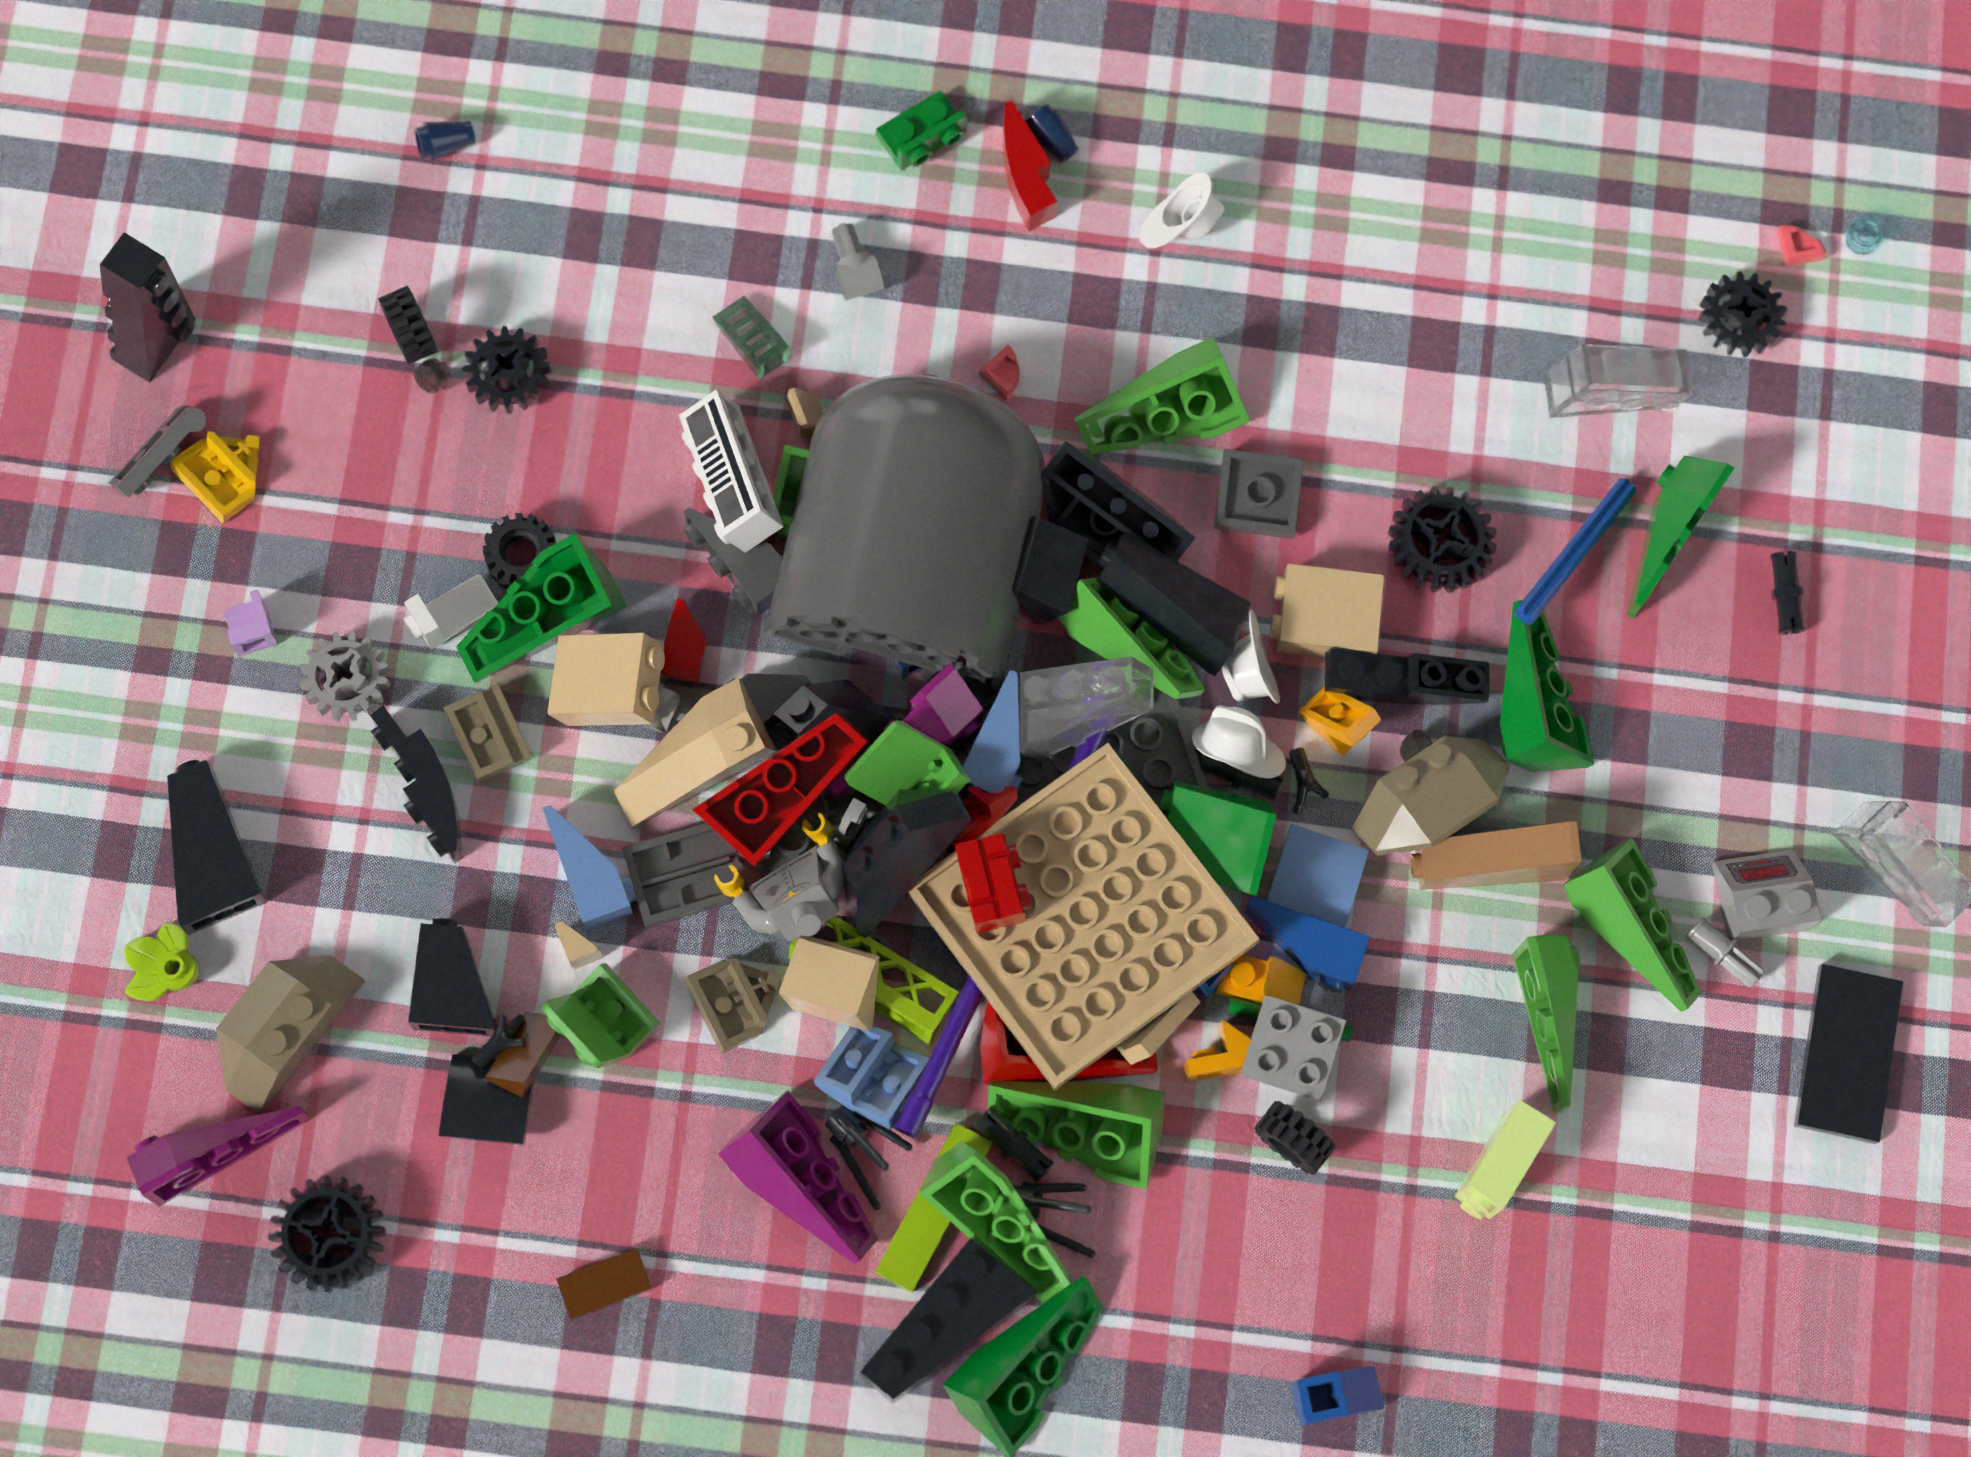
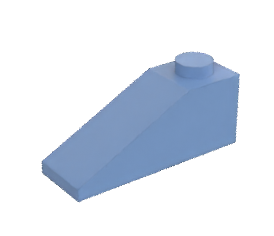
(996, 751)
(591, 876)

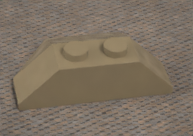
(1432, 795)
(280, 1024)

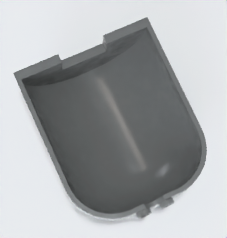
(912, 528)

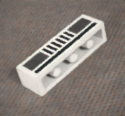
(730, 471)

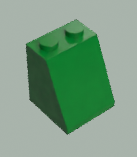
(1223, 832)

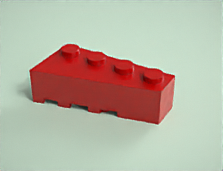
(776, 793)

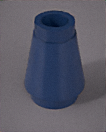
(1052, 133)
(443, 138)

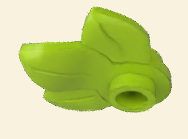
(155, 961)

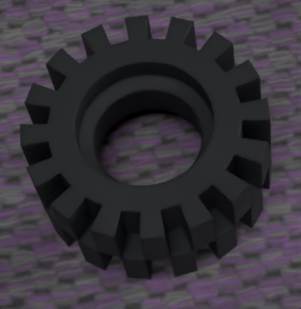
(408, 324)
(505, 534)
(1294, 1137)

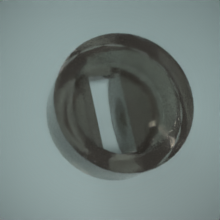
(427, 370)
(1413, 744)

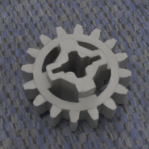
(352, 661)

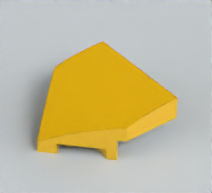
(220, 472)

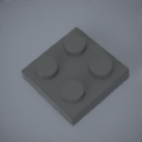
(1258, 494)

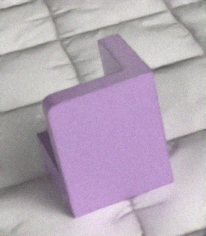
(250, 626)

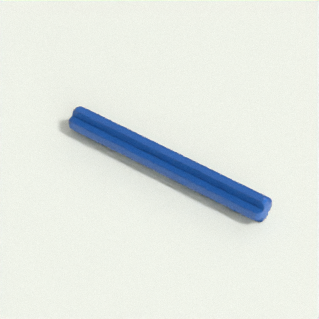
(1575, 551)

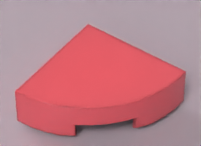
(1799, 246)
(1002, 372)

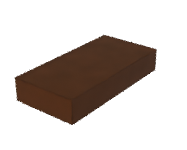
(604, 1284)

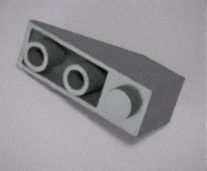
(750, 572)

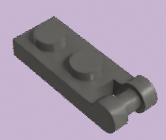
(159, 448)

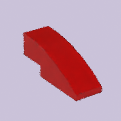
(1026, 170)

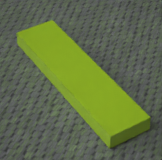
(922, 1225)

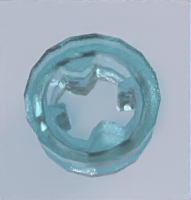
(1869, 223)

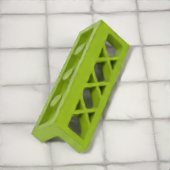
(892, 1002)

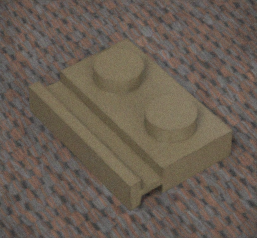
(487, 733)

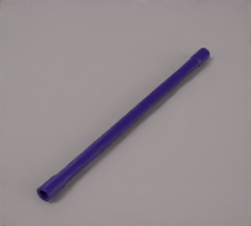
(921, 1099)

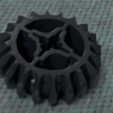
(1455, 548)
(332, 1214)

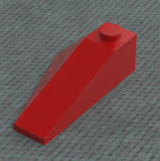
(1008, 1061)

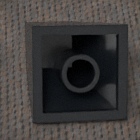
(819, 701)

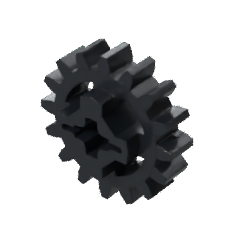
(1744, 312)
(508, 352)

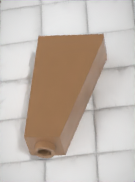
(1500, 857)

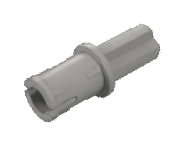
(1726, 953)

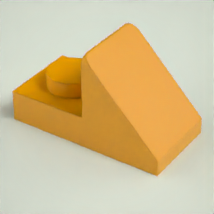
(1339, 719)
(1256, 978)
(1209, 1064)

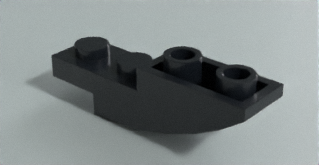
(1408, 679)
(431, 792)

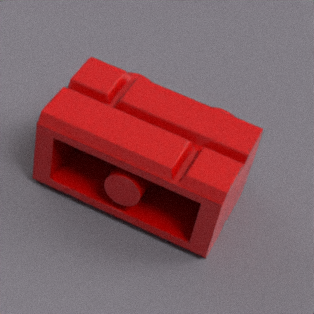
(991, 882)

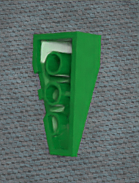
(1675, 512)
(554, 598)
(1536, 711)
(1013, 1374)

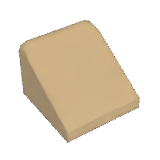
(804, 410)
(577, 948)

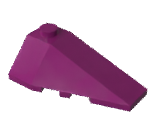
(940, 710)
(187, 1158)
(788, 1169)

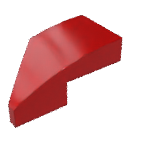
(684, 644)
(984, 811)

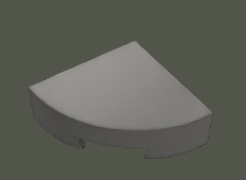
(851, 823)

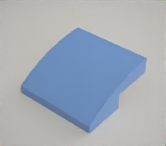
(1317, 875)
(871, 1075)

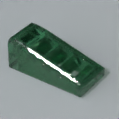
(767, 361)

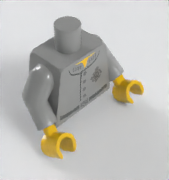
(795, 895)

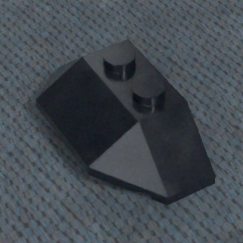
(1102, 506)
(898, 851)

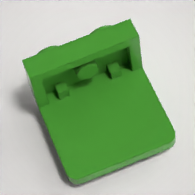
(905, 760)
(602, 1018)

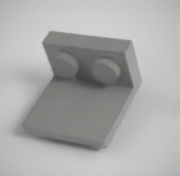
(1293, 1047)

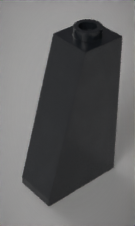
(1175, 601)
(208, 854)

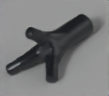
(1305, 779)
(499, 1041)

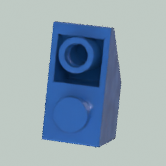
(1336, 1395)

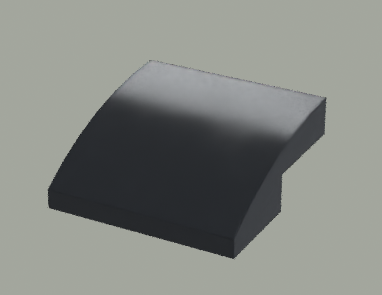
(480, 1108)

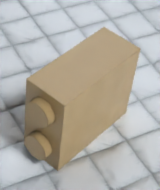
(1326, 610)
(606, 679)

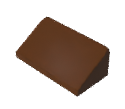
(519, 1066)

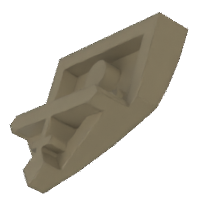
(733, 1001)

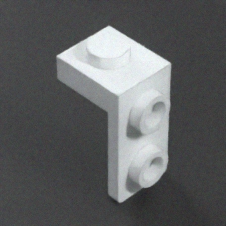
(449, 612)

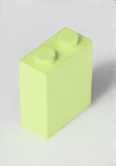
(1504, 1161)

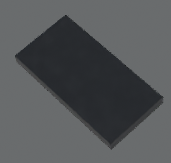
(1848, 1054)

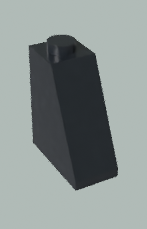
(447, 983)

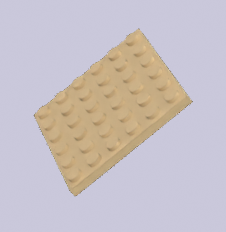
(1113, 924)

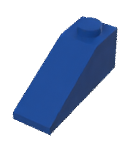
(1315, 945)

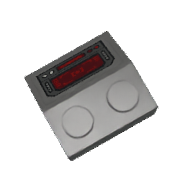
(1766, 895)

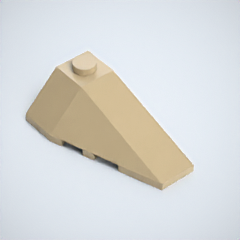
(701, 750)

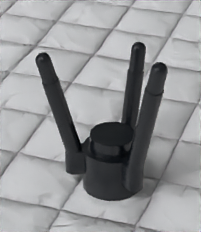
(851, 1130)
(1034, 1201)

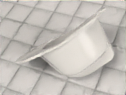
(1184, 214)
(1248, 668)
(1240, 741)

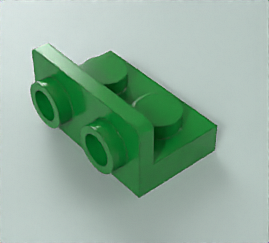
(922, 130)

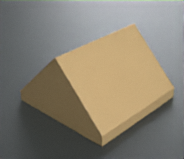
(832, 982)

